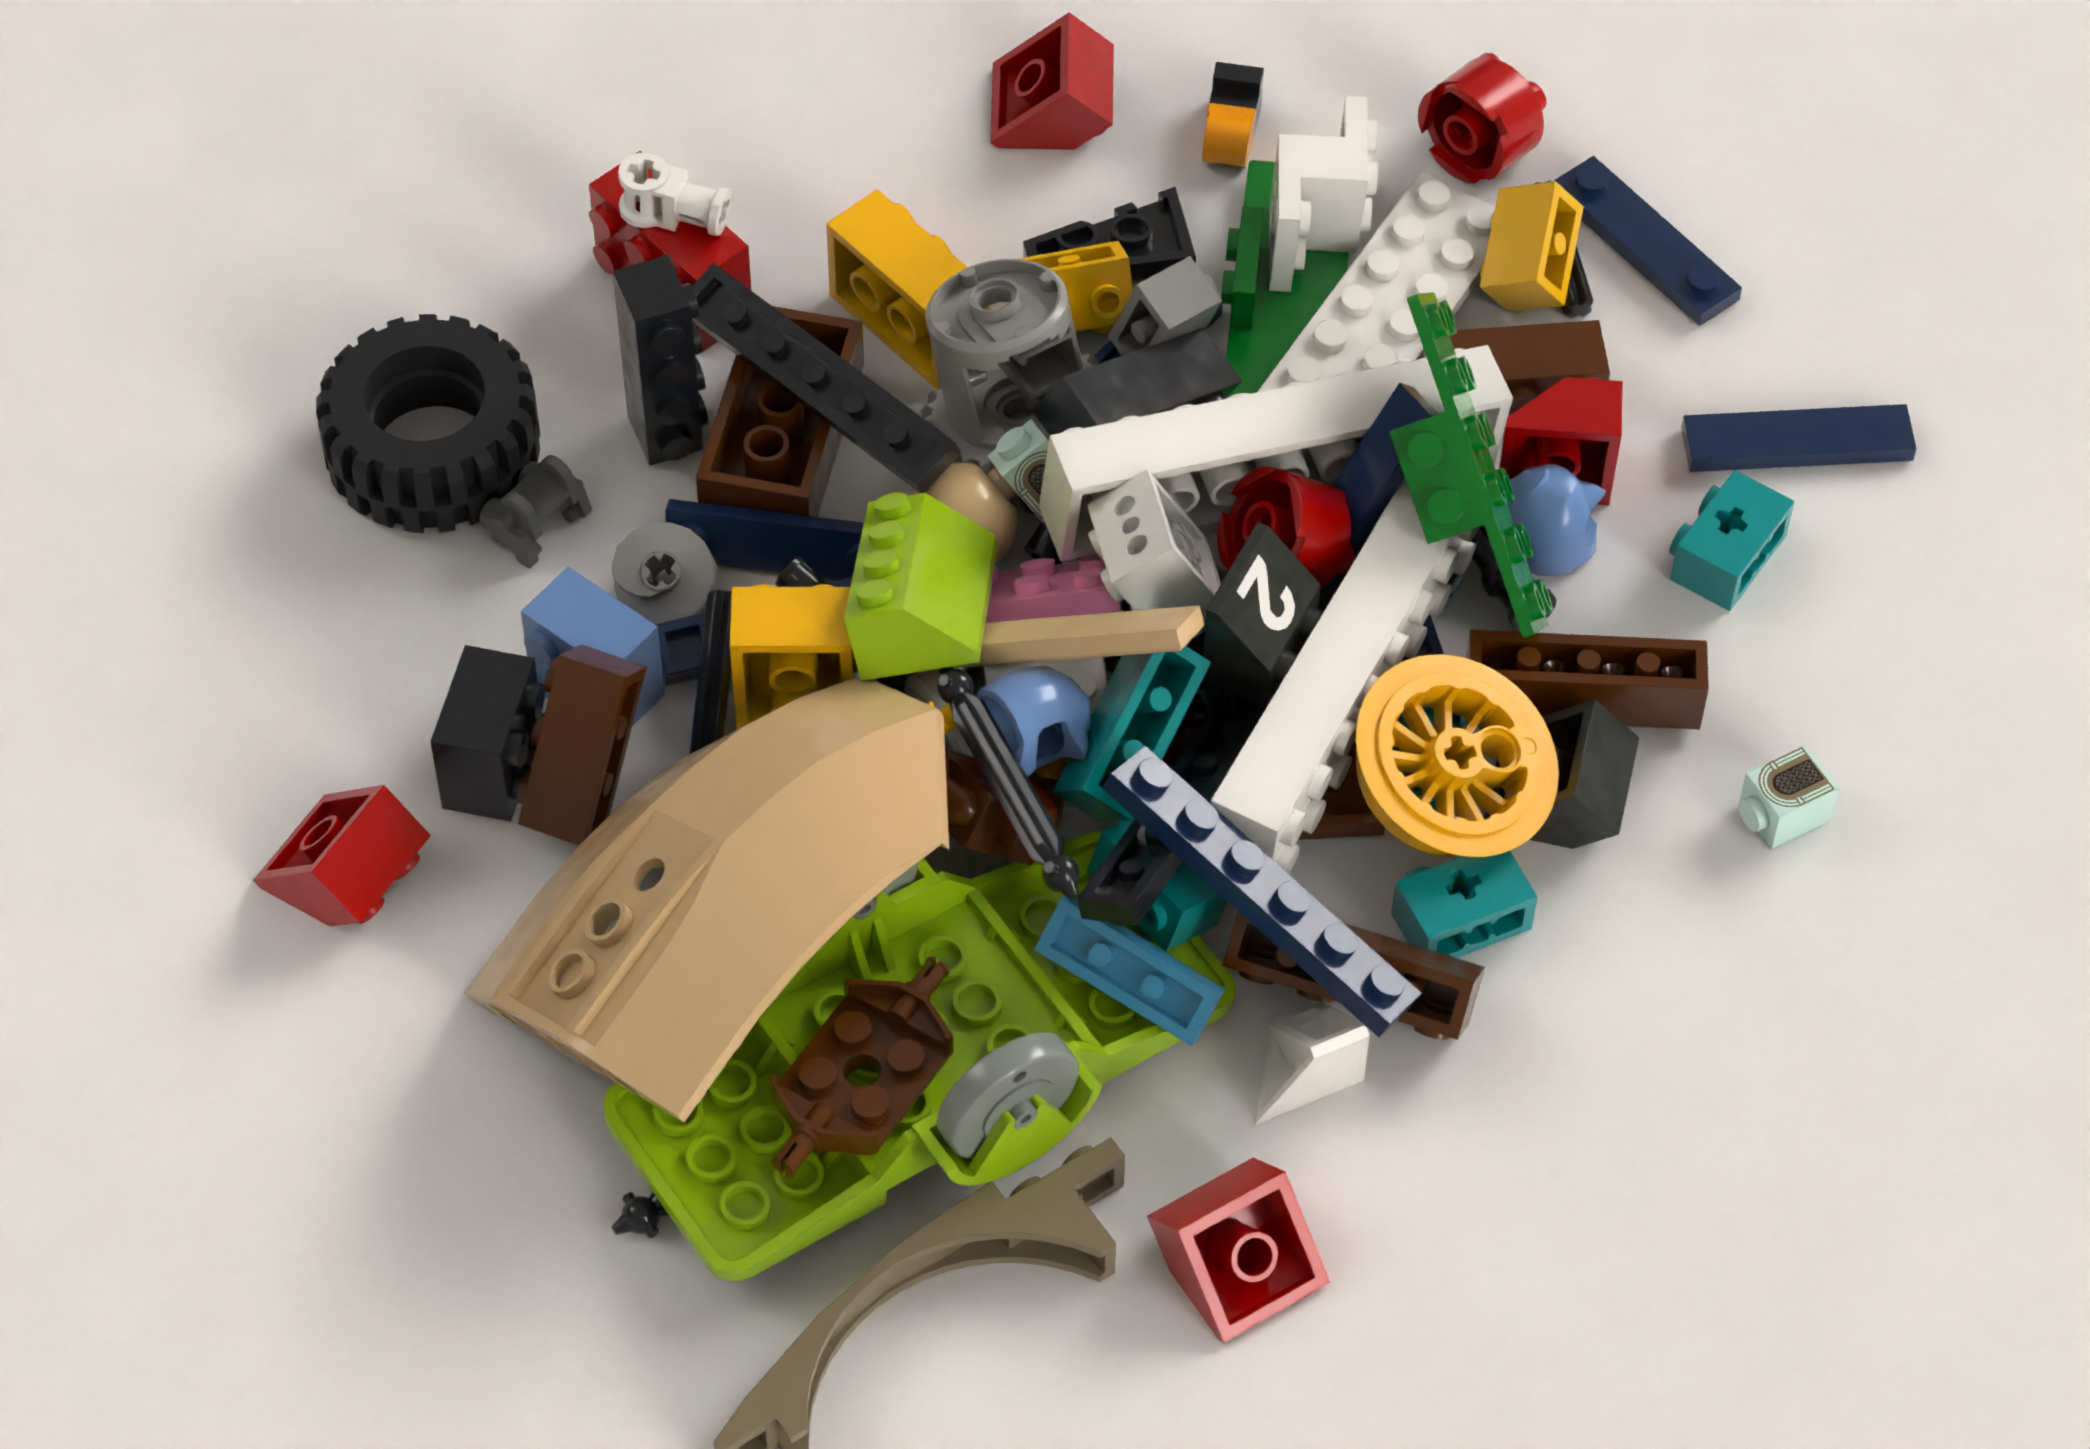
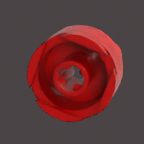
(1482, 119)
(1300, 510)

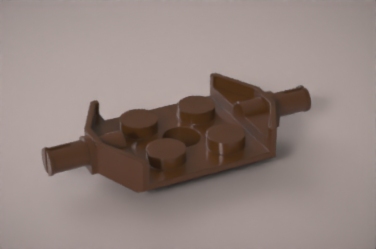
(875, 1028)

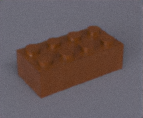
(765, 443)

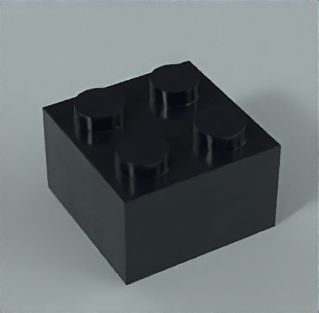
(486, 732)

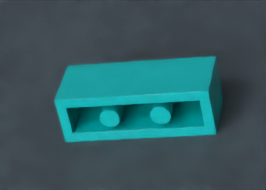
(1135, 710)

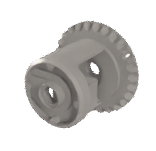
(1000, 356)

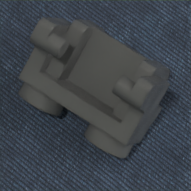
(539, 491)

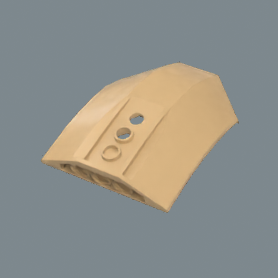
(763, 861)

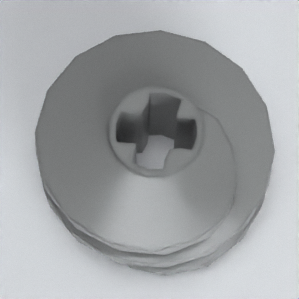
(669, 549)

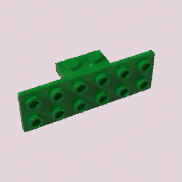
(1263, 320)
(1453, 470)

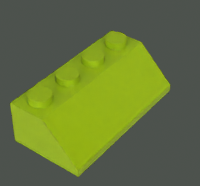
(918, 587)

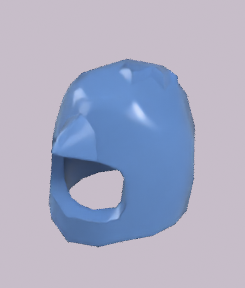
(1556, 516)
(1040, 715)

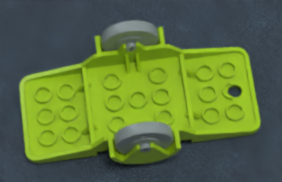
(1020, 1076)

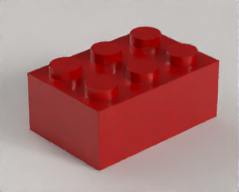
(688, 247)

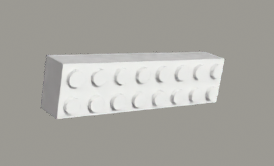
(1210, 446)
(1313, 716)

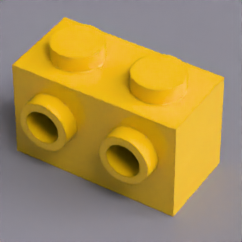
(1531, 246)
(1095, 282)

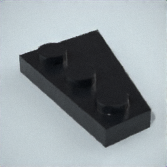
(1150, 235)

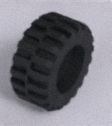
(418, 368)

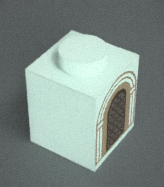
(1021, 462)
(1787, 797)

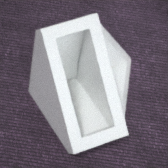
(1310, 1058)

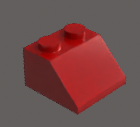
(1053, 89)
(1568, 426)
(345, 856)
(1240, 1247)

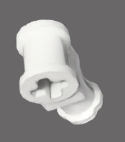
(669, 196)

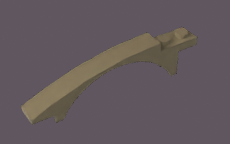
(1037, 1225)

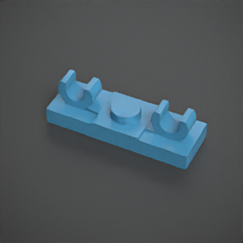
(1130, 971)

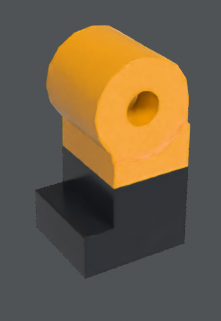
(1232, 113)

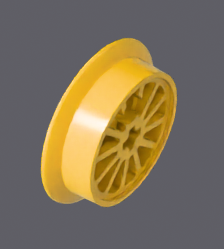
(1450, 760)

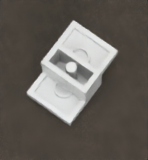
(1321, 192)

